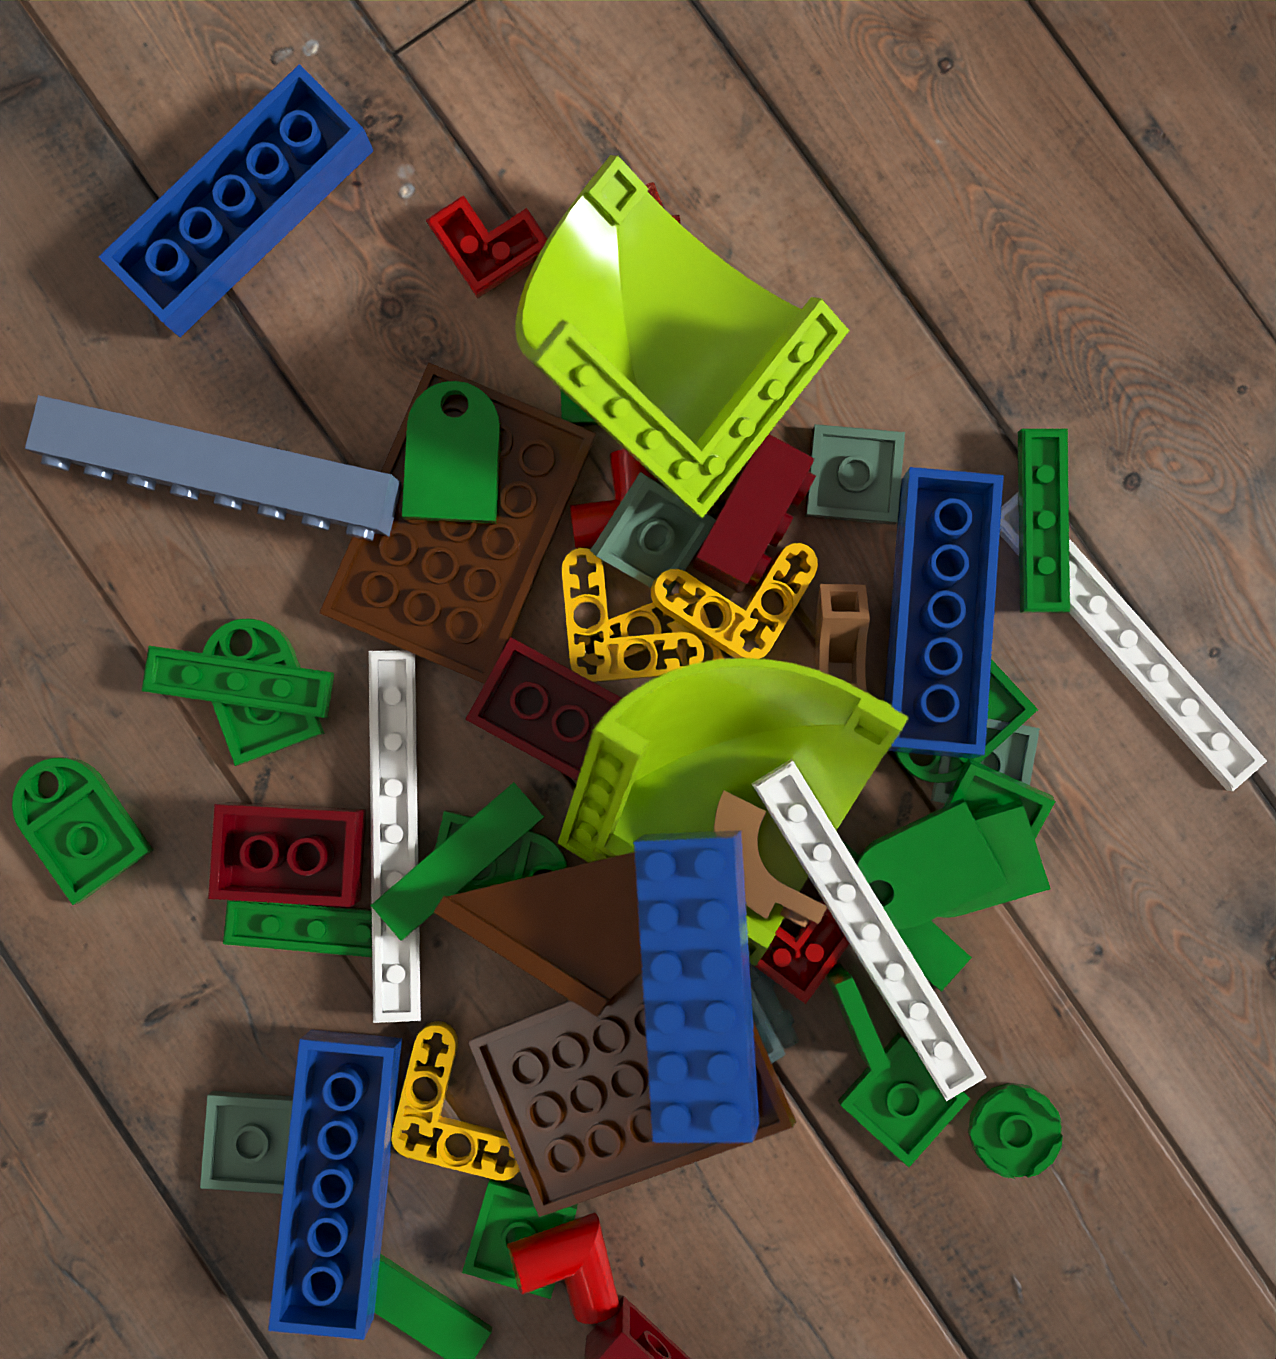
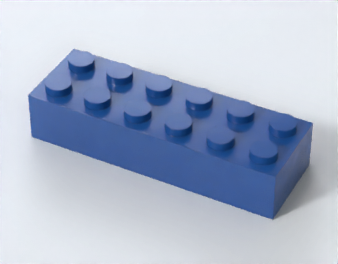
(238, 201)
(943, 610)
(697, 987)
(335, 1184)

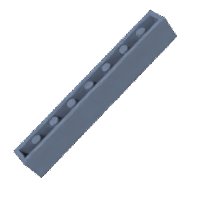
(213, 466)

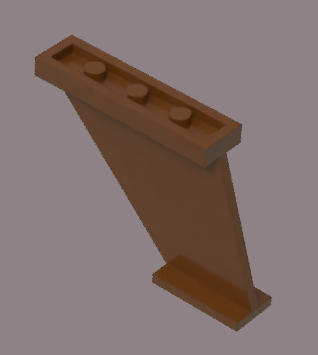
(561, 926)

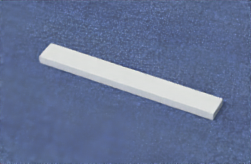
(1150, 666)
(393, 827)
(868, 929)

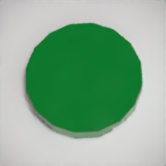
(1015, 1130)

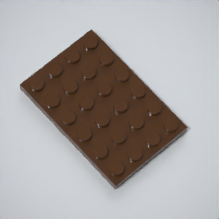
(462, 585)
(580, 1100)

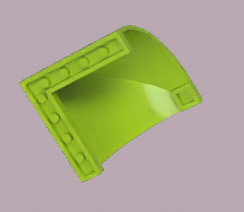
(665, 337)
(716, 728)

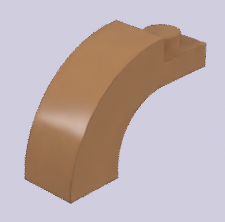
(842, 632)
(760, 886)

